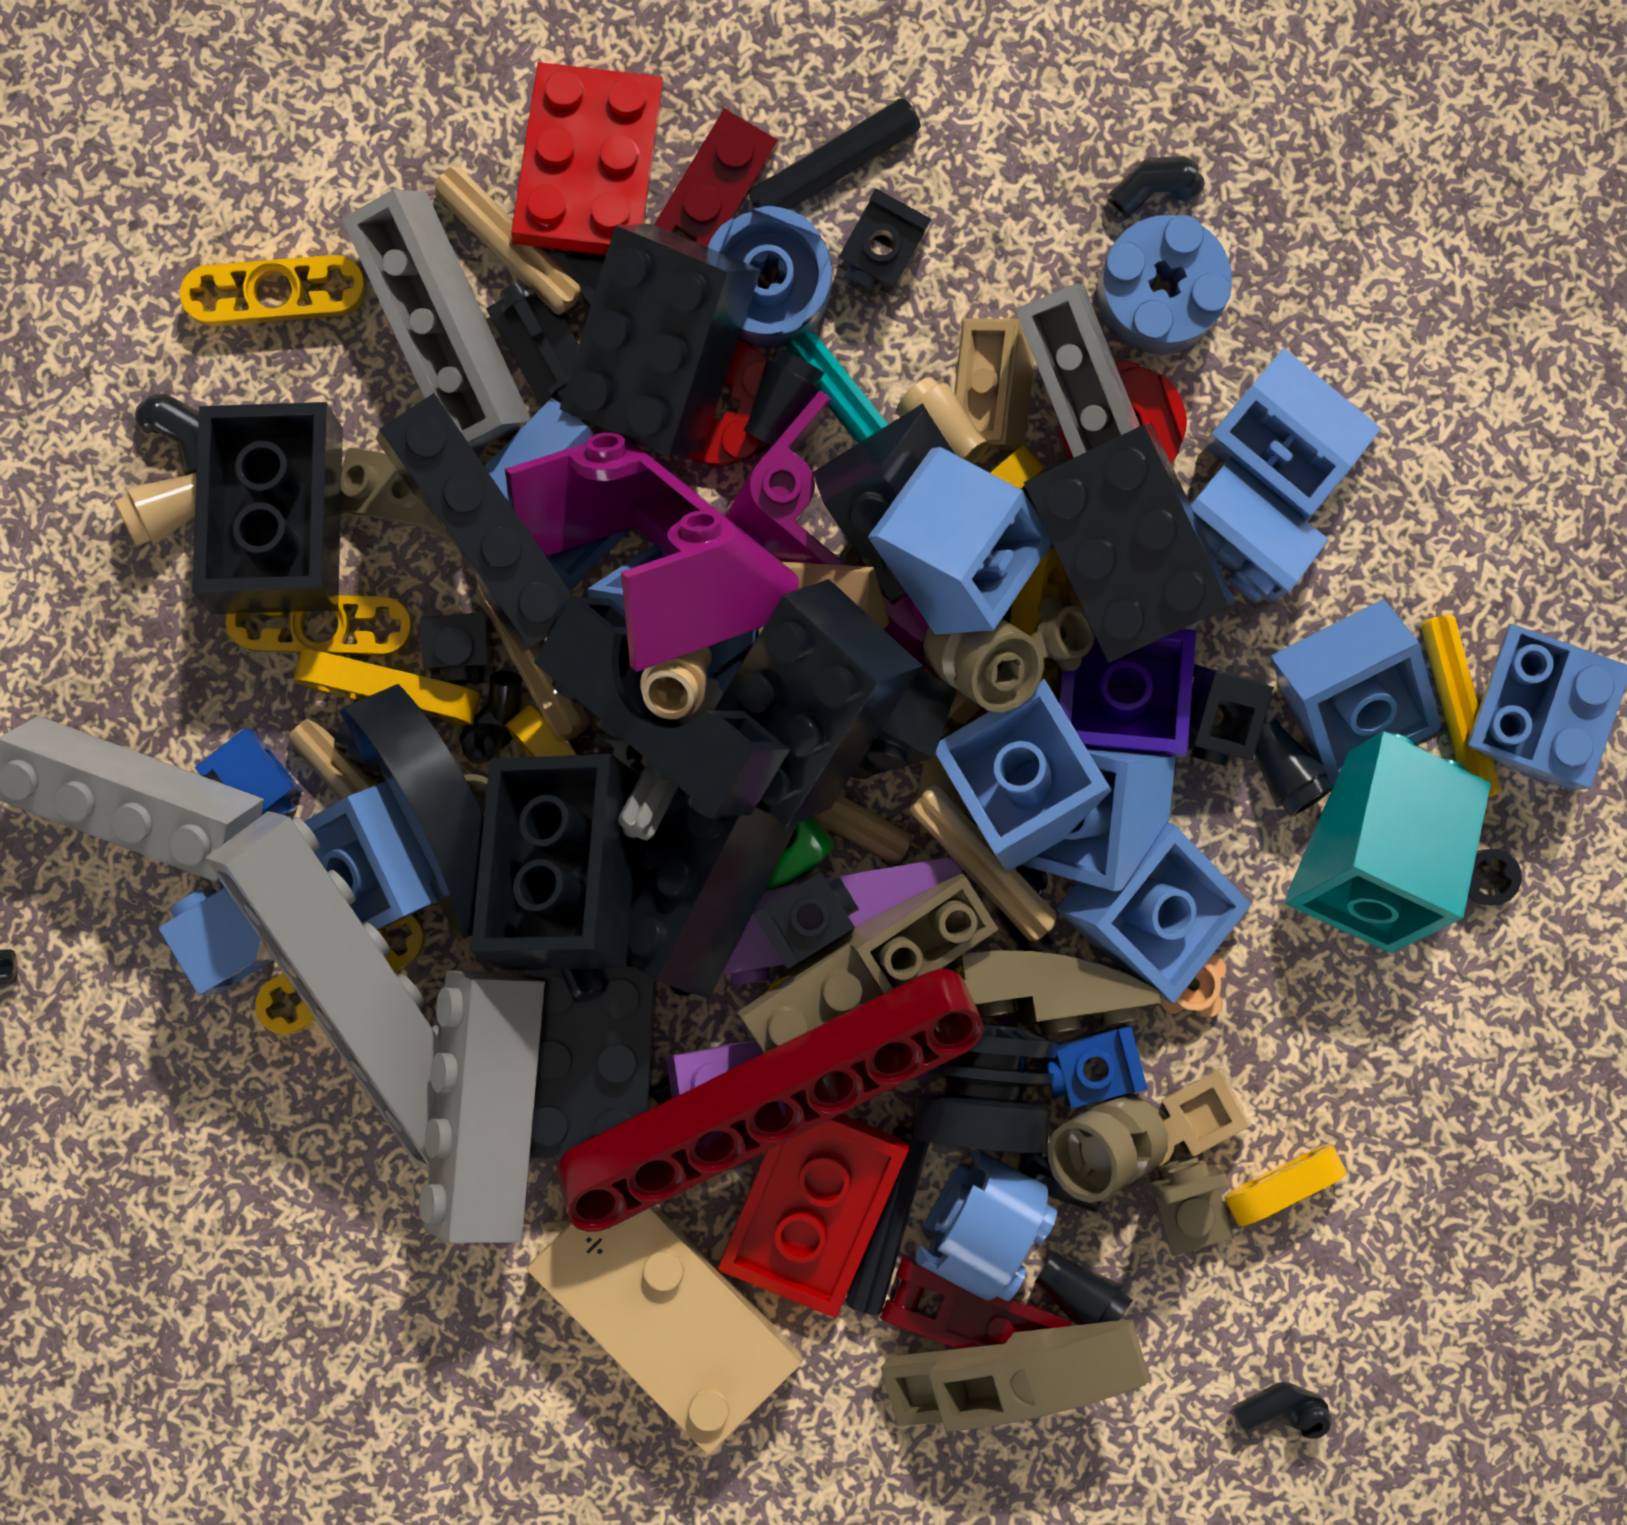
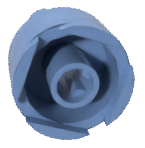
(792, 245)
(1177, 251)
(986, 1227)

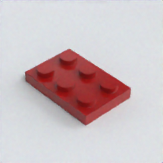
(586, 157)
(814, 1212)

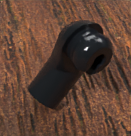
(1157, 174)

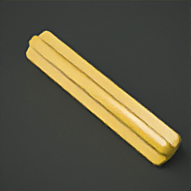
(1456, 694)

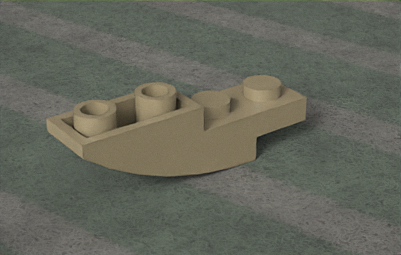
(870, 961)
(1051, 989)
(1016, 1380)

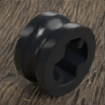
(1508, 871)

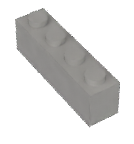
(436, 314)
(1077, 368)
(121, 795)
(482, 1107)

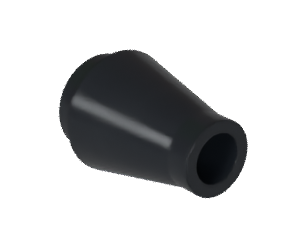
(782, 395)
(1290, 770)
(1082, 1292)

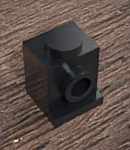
(876, 272)
(458, 647)
(1244, 711)
(785, 932)

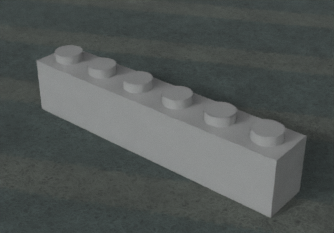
(336, 968)

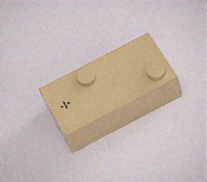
(669, 1321)

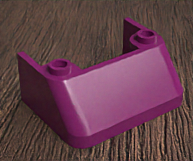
(780, 493)
(700, 594)

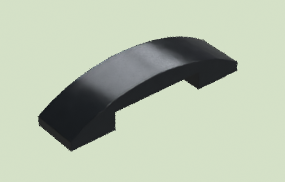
(430, 793)

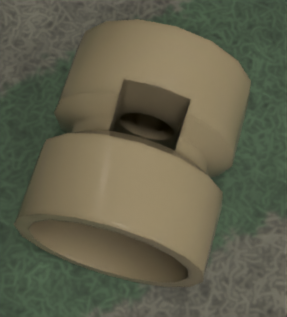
(990, 667)
(1107, 1147)

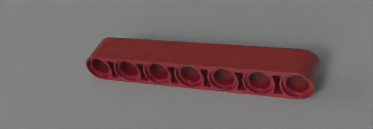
(768, 1100)

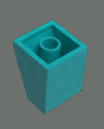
(1393, 845)

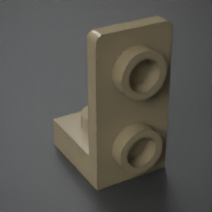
(378, 491)
(1191, 1204)

